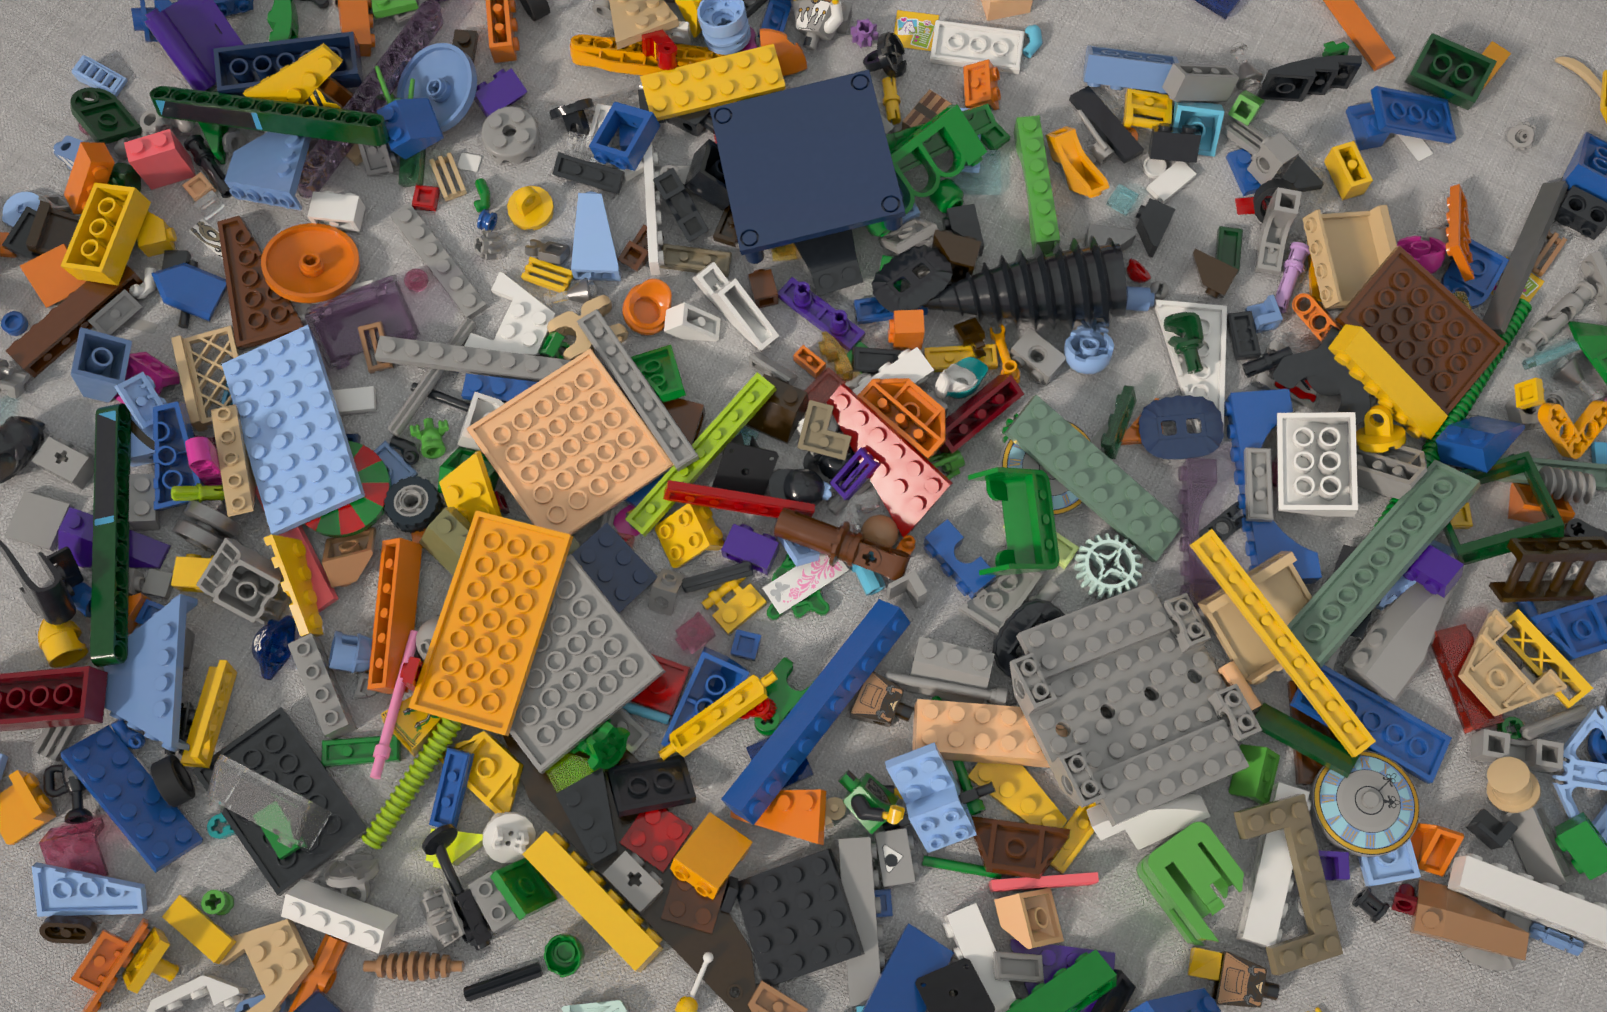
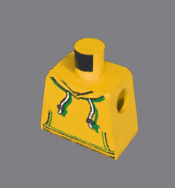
(413, 727)

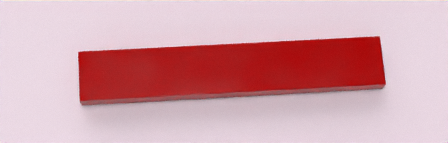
(732, 500)

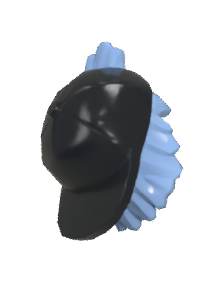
(799, 486)

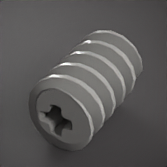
(1568, 484)

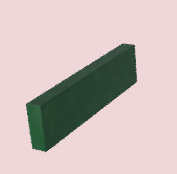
(1305, 740)

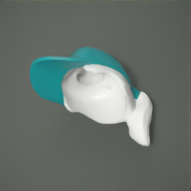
(961, 378)

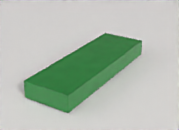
(356, 751)

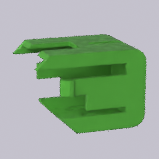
(1181, 879)

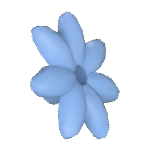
(1097, 327)

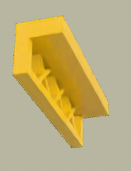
(1546, 653)
(209, 715)

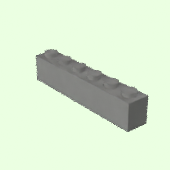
(859, 883)

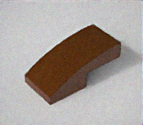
(636, 251)

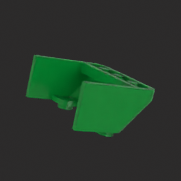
(1027, 520)

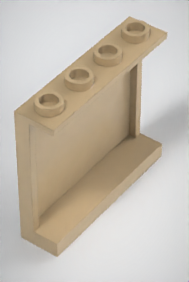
(1347, 250)
(1286, 594)

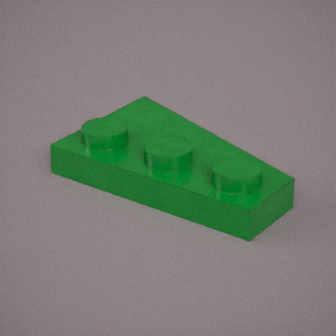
(661, 372)

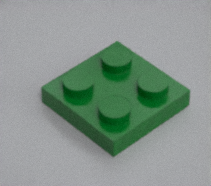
(523, 888)

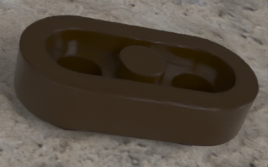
(68, 929)

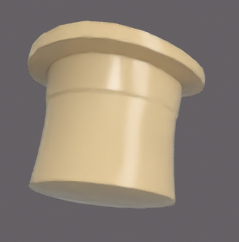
(1512, 785)

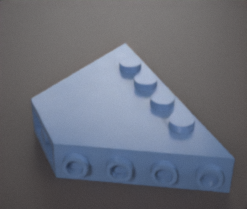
(268, 169)
(149, 683)

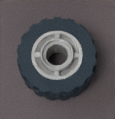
(406, 493)

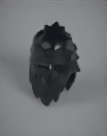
(18, 442)

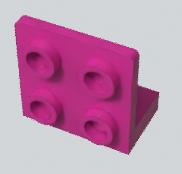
(158, 371)

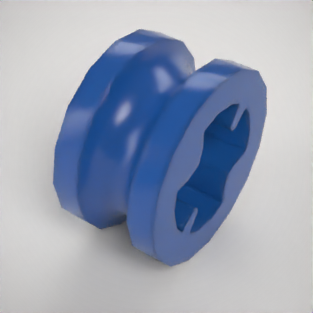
(487, 220)

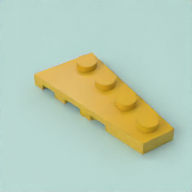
(297, 582)

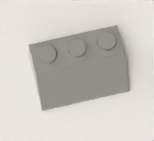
(953, 665)

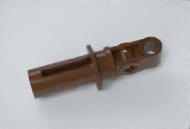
(841, 544)

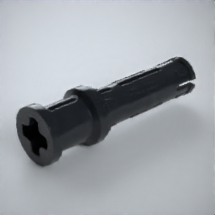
(205, 158)

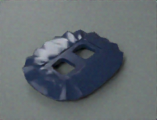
(1183, 444)

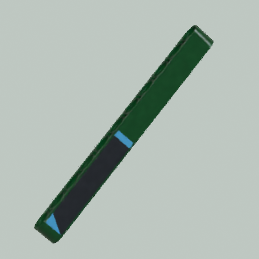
(270, 115)
(110, 536)

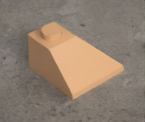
(1030, 918)

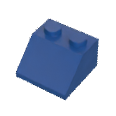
(411, 125)

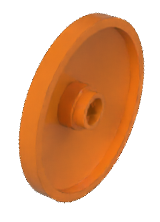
(310, 263)

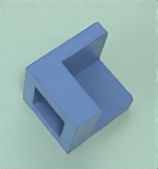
(1266, 315)

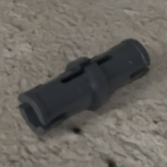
(1266, 362)

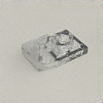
(862, 503)

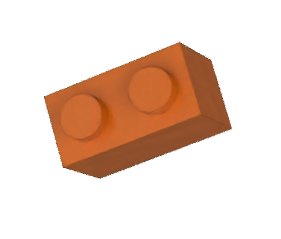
(906, 329)

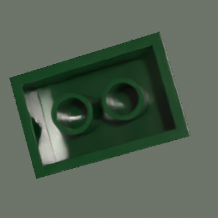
(1450, 71)

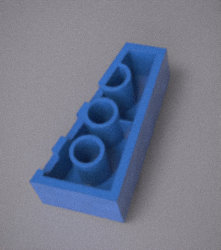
(172, 468)

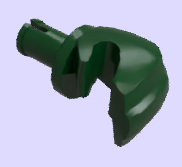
(1191, 338)

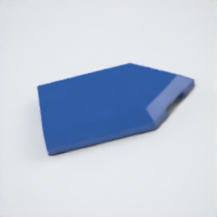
(190, 289)

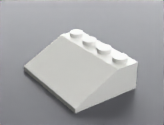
(1317, 463)

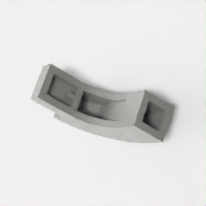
(1275, 229)

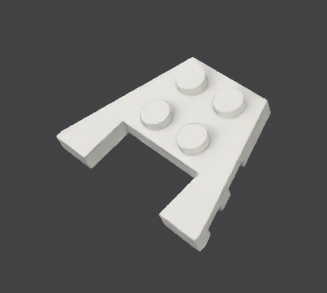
(523, 325)

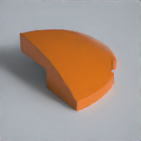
(789, 55)

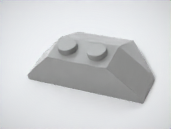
(1391, 471)

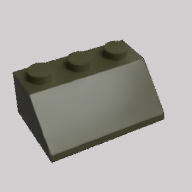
(446, 537)

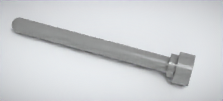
(994, 696)

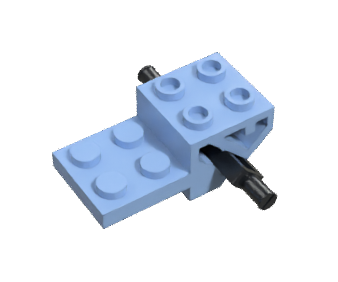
(933, 798)

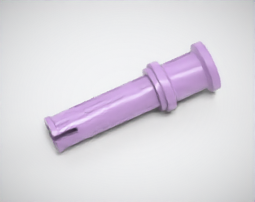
(1292, 268)

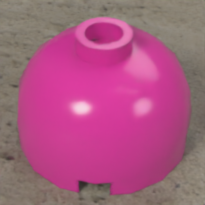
(1427, 253)

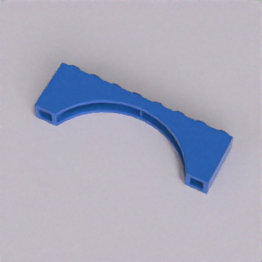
(1250, 420)

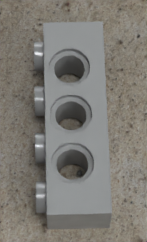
(322, 687)

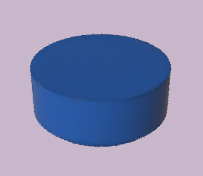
(14, 323)

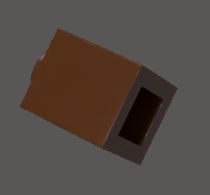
(763, 288)

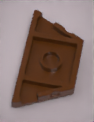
(1017, 846)

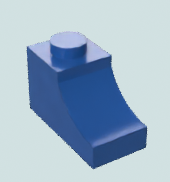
(1365, 126)

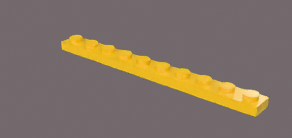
(1282, 643)

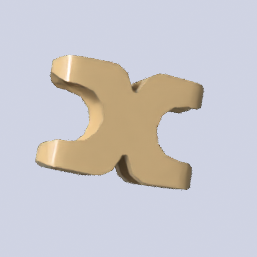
(567, 325)

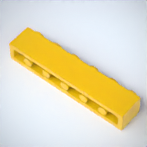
(1387, 382)

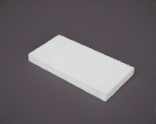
(967, 44)

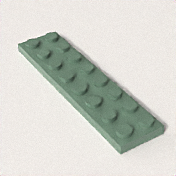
(1094, 478)

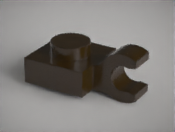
(971, 334)

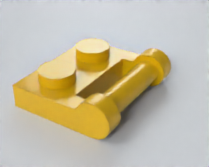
(1146, 104)

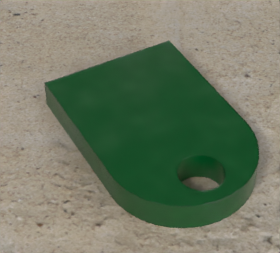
(103, 117)

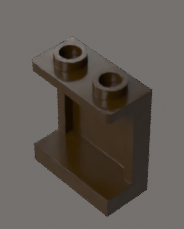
(50, 229)

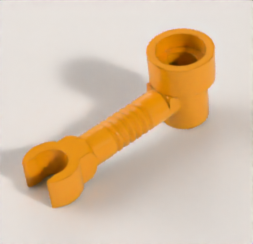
(1009, 366)

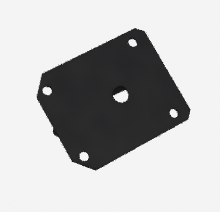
(740, 456)
(967, 986)

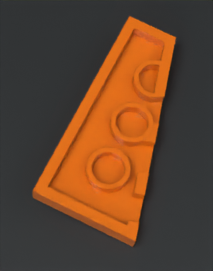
(1458, 232)
(795, 814)

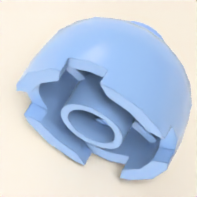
(1088, 351)

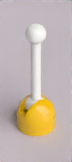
(688, 1003)

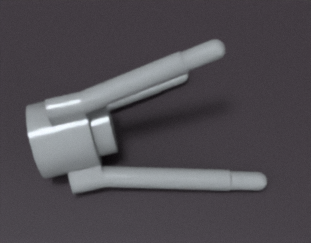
(1100, 150)

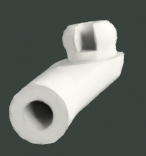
(147, 287)

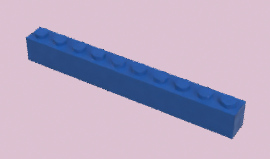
(815, 711)

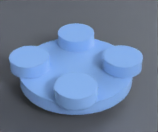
(16, 205)

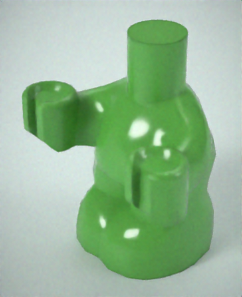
(431, 437)

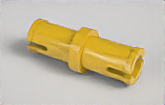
(891, 100)

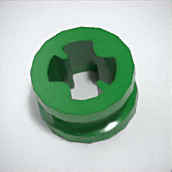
(1516, 722)

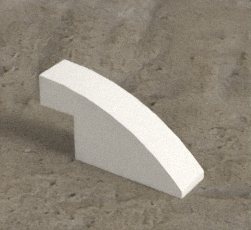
(735, 306)
(1153, 824)

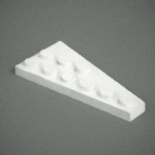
(1211, 380)

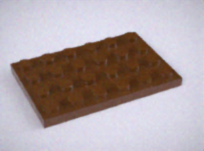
(1423, 328)

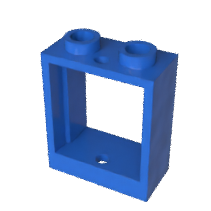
(631, 116)

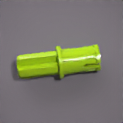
(197, 493)

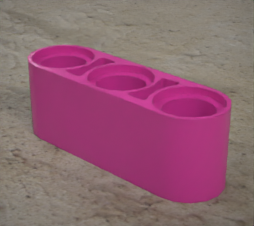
(204, 460)

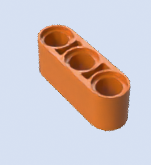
(1309, 317)

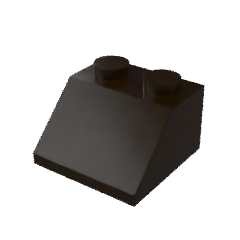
(781, 411)

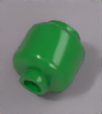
(947, 195)

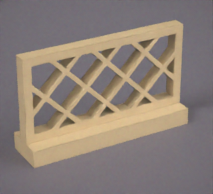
(190, 377)

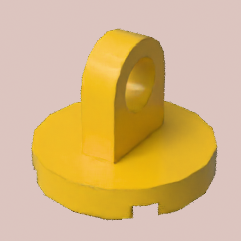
(530, 208)
(1378, 436)

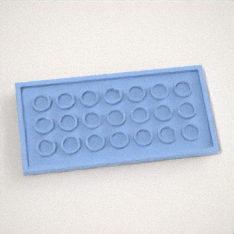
(292, 431)

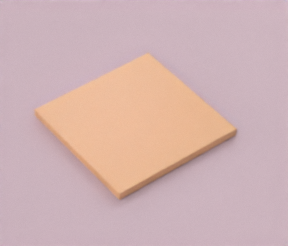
(570, 446)

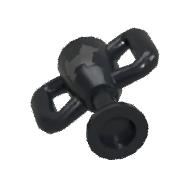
(72, 786)

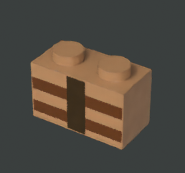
(925, 110)

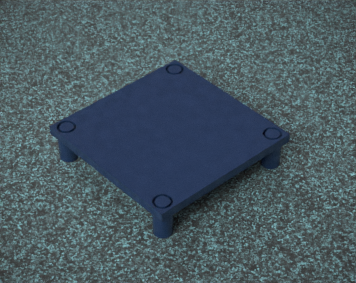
(806, 163)

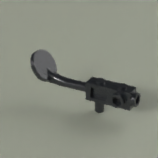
(474, 924)

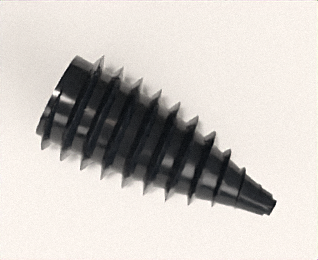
(1044, 287)

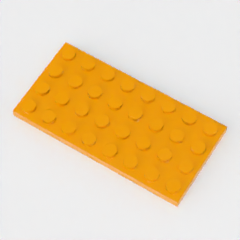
(491, 623)

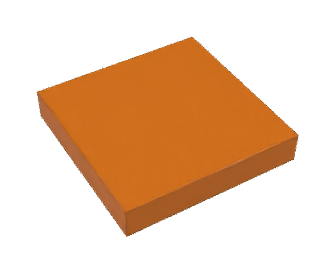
(49, 278)

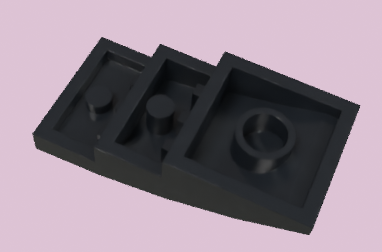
(1309, 76)

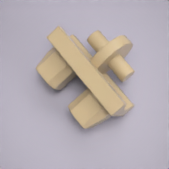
(834, 811)

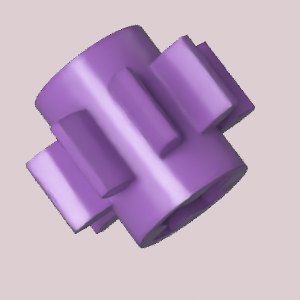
(864, 33)

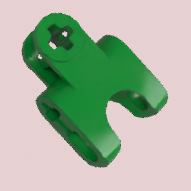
(783, 697)

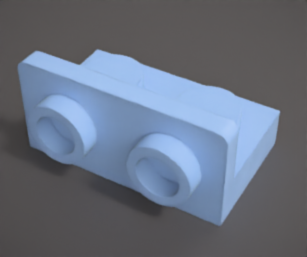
(140, 398)

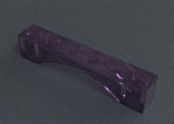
(1198, 480)

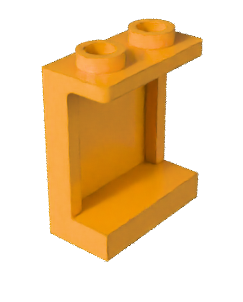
(710, 855)

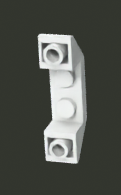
(221, 992)

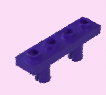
(820, 314)

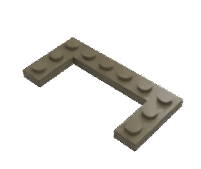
(1322, 936)

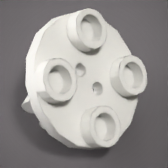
(496, 835)

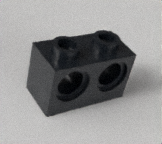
(1583, 213)

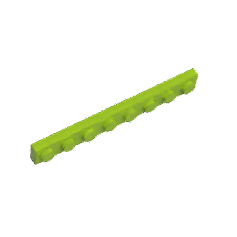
(707, 447)

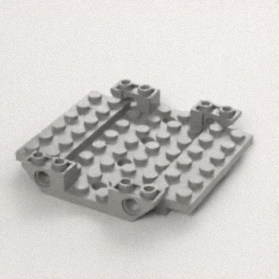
(1148, 747)

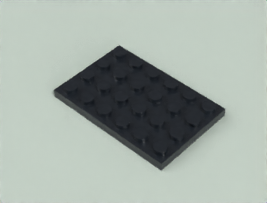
(284, 756)

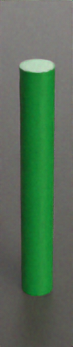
(958, 866)

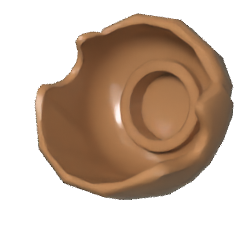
(881, 530)

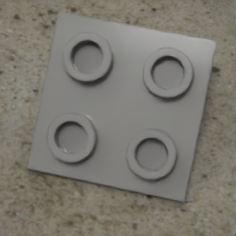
(441, 917)

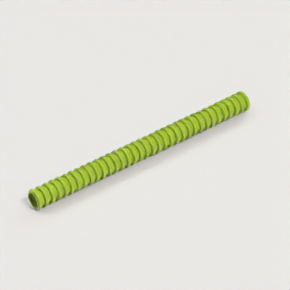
(411, 783)

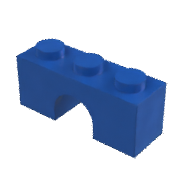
(941, 545)

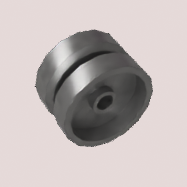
(207, 526)

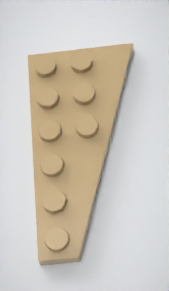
(640, 17)

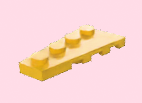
(298, 80)
(1018, 793)

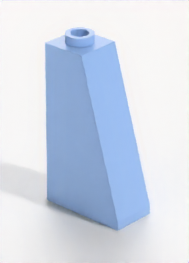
(593, 243)

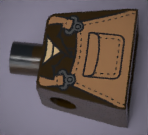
(880, 702)
(1242, 983)

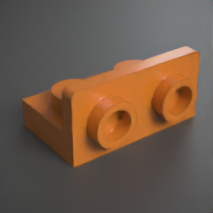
(981, 84)

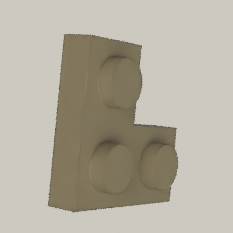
(816, 436)

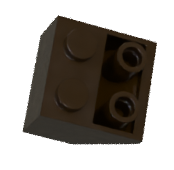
(959, 251)

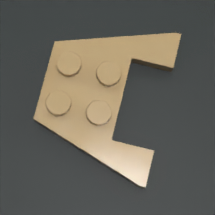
(1496, 678)
(277, 960)

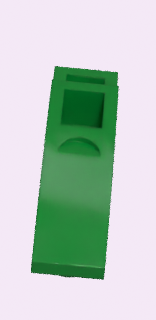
(283, 20)

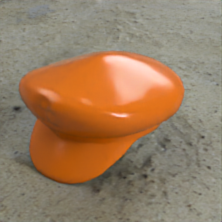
(647, 306)

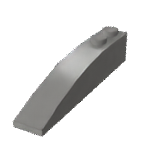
(1397, 643)

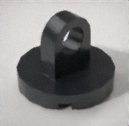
(887, 56)
(574, 115)

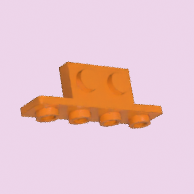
(103, 962)

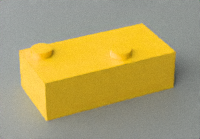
(106, 233)

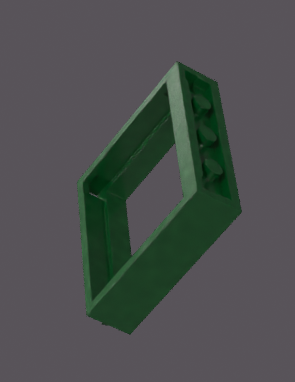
(1497, 544)

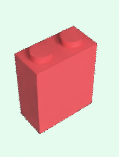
(160, 159)

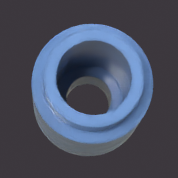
(1139, 298)

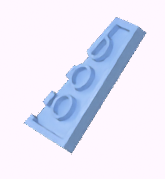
(82, 893)

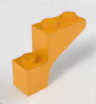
(1079, 170)

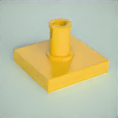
(149, 960)

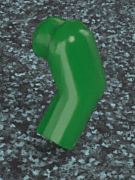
(484, 193)

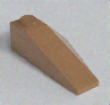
(1461, 921)

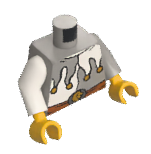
(817, 19)

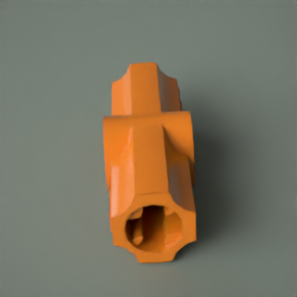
(324, 969)

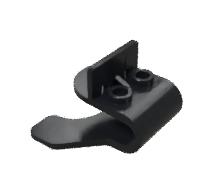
(1325, 376)
(54, 601)

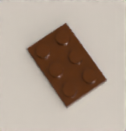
(689, 908)

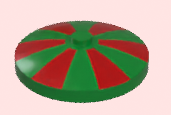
(365, 511)

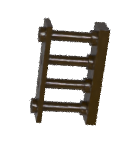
(1545, 552)

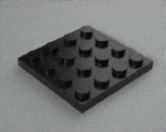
(798, 918)

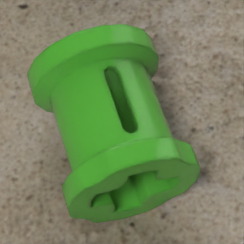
(212, 896)

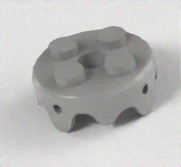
(516, 147)

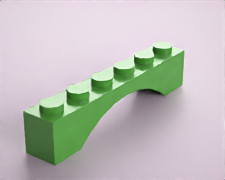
(1041, 206)

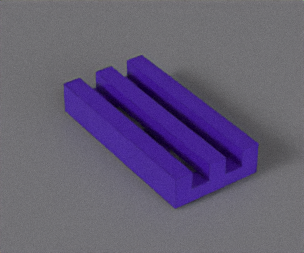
(868, 459)

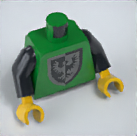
(871, 800)

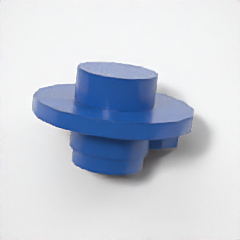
(139, 17)

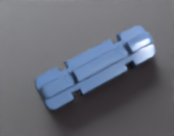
(1556, 939)

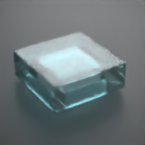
(1122, 199)

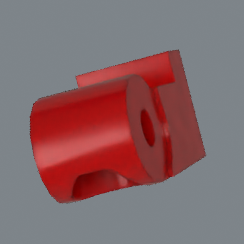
(661, 48)

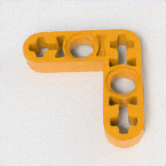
(1573, 439)

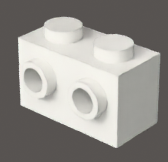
(337, 210)

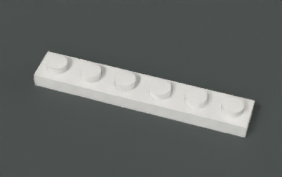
(653, 216)

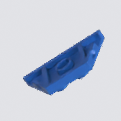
(1576, 628)

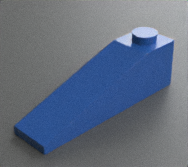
(710, 680)

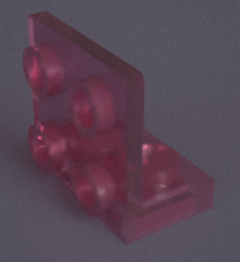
(75, 847)

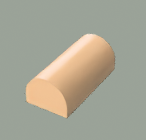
(1232, 675)

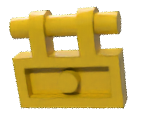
(738, 609)

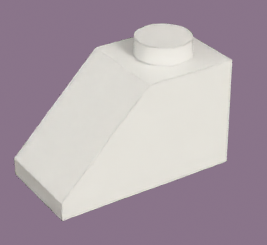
(691, 323)

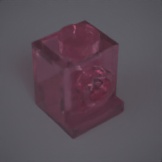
(704, 633)

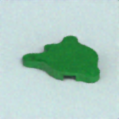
(812, 603)

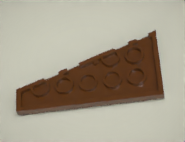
(255, 308)

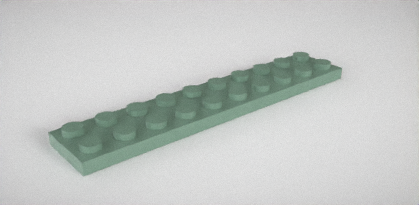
(1381, 560)

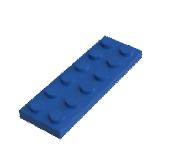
(1397, 733)
(131, 798)

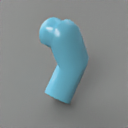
(1035, 36)

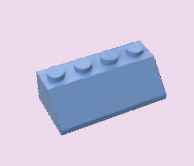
(1126, 69)

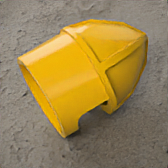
(61, 643)

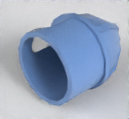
(350, 652)

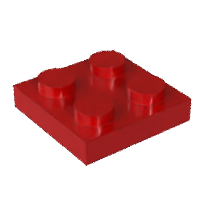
(656, 837)

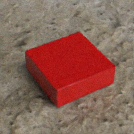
(425, 198)

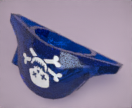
(271, 645)

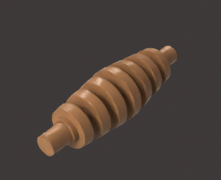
(413, 966)

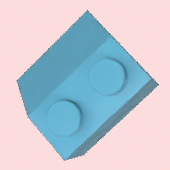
(1205, 117)

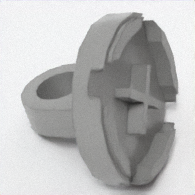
(352, 872)

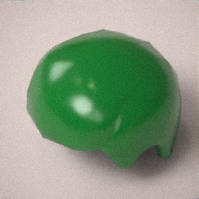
(564, 954)

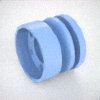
(724, 25)

